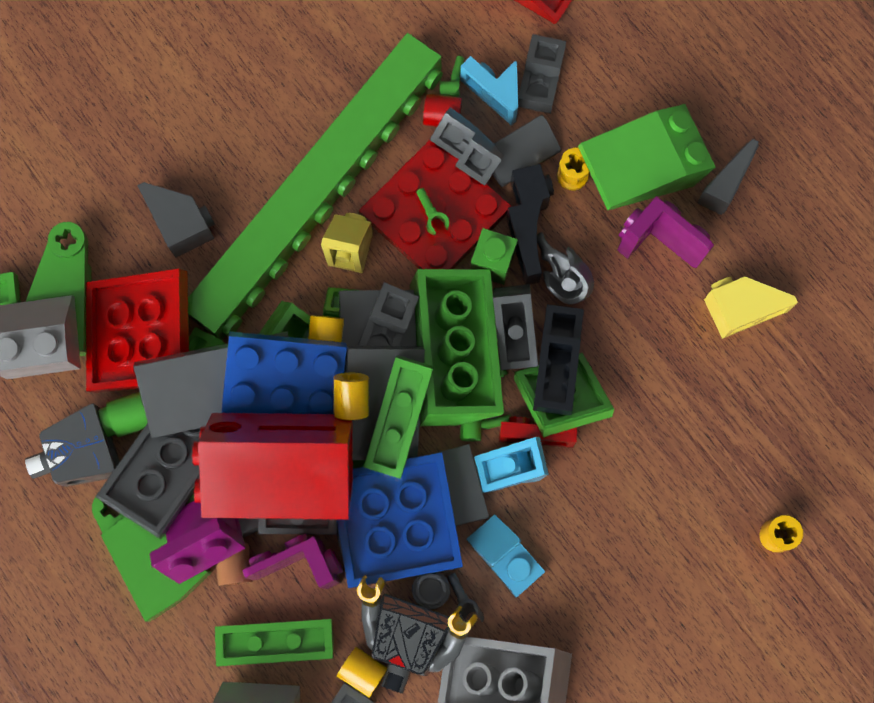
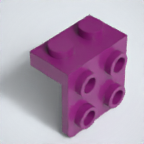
(667, 225)
(196, 544)
(322, 562)

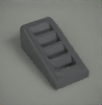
(723, 187)

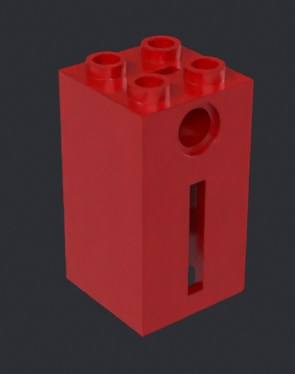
(274, 466)

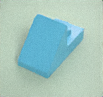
(498, 93)
(511, 465)
(505, 555)

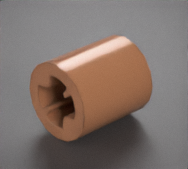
(230, 570)

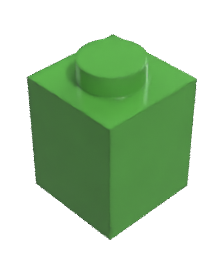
(495, 253)

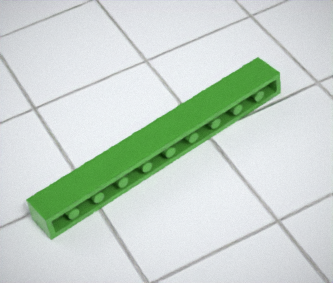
(313, 187)

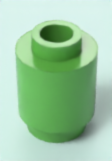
(123, 415)

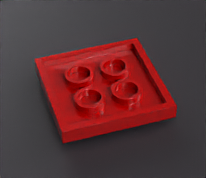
(402, 218)
(133, 322)

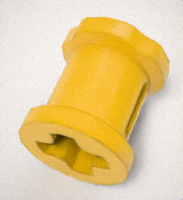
(569, 178)

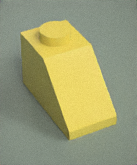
(347, 242)
(745, 304)

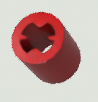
(436, 107)

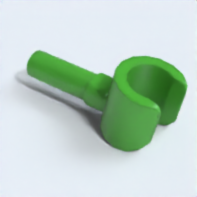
(451, 88)
(431, 211)
(472, 431)

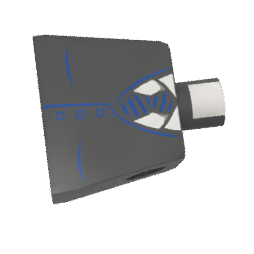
(75, 450)

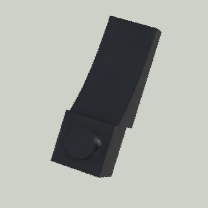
(532, 195)
(558, 360)

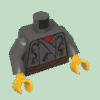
(409, 635)

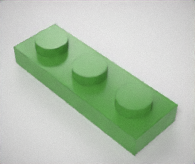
(398, 416)
(274, 642)

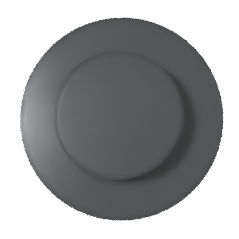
(431, 590)

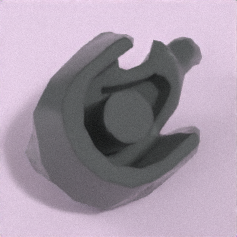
(571, 277)

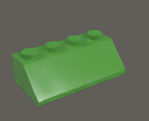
(461, 343)

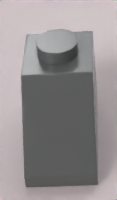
(178, 218)
(515, 327)

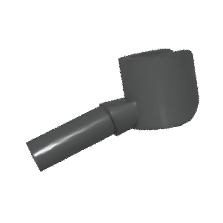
(467, 604)

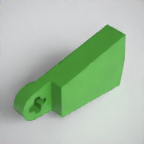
(65, 273)
(130, 550)

